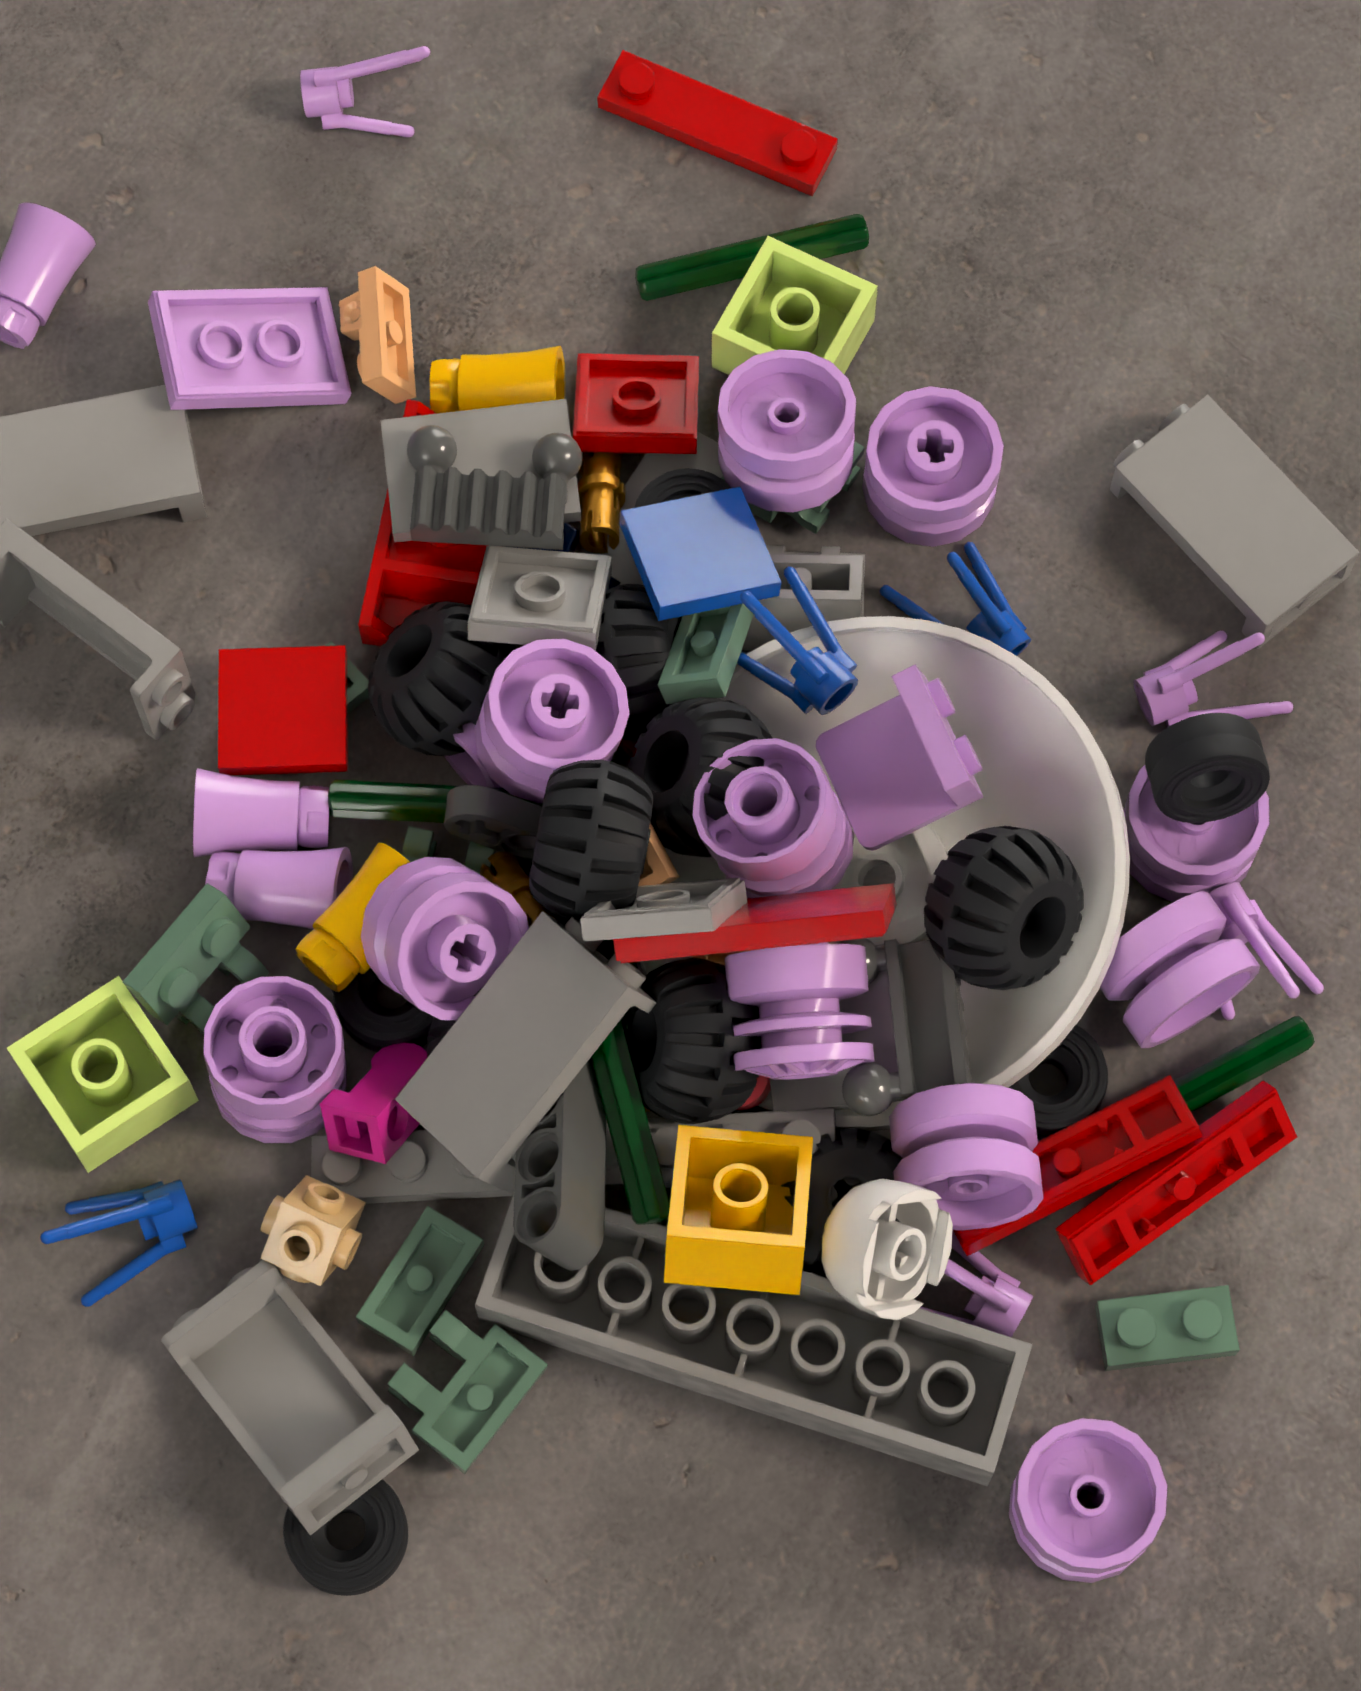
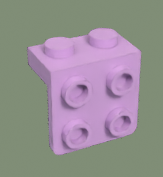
(900, 762)

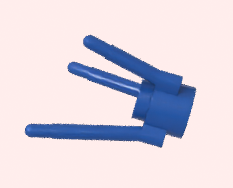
(996, 619)
(821, 677)
(160, 1212)

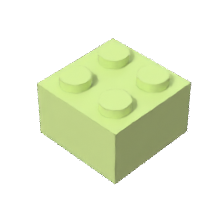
(794, 305)
(103, 1074)

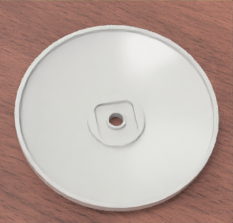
(1036, 776)

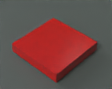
(636, 403)
(282, 710)

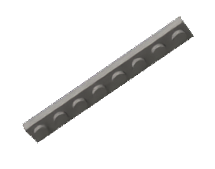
(428, 1171)

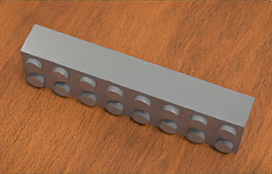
(899, 1386)

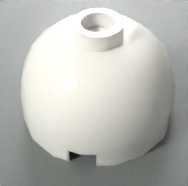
(883, 1261)

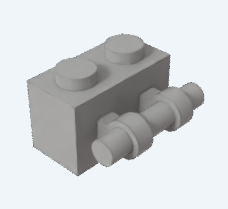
(830, 576)

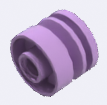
(781, 822)
(800, 1009)
(274, 1058)

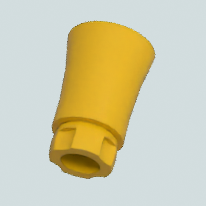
(497, 380)
(335, 945)

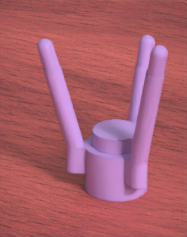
(331, 89)
(1170, 689)
(1249, 924)
(995, 1297)

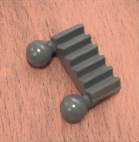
(485, 507)
(925, 1025)

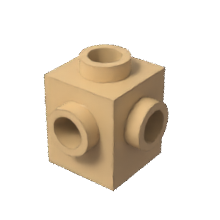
(312, 1231)

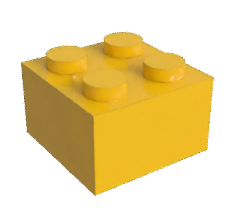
(732, 1213)

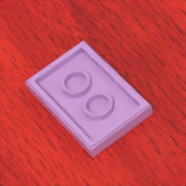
(248, 348)

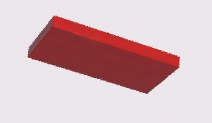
(777, 923)

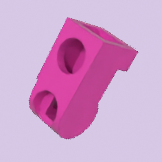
(368, 1118)

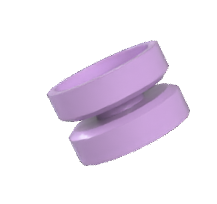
(786, 430)
(932, 466)
(547, 710)
(1185, 857)
(439, 933)
(1177, 969)
(971, 1150)
(1125, 1488)

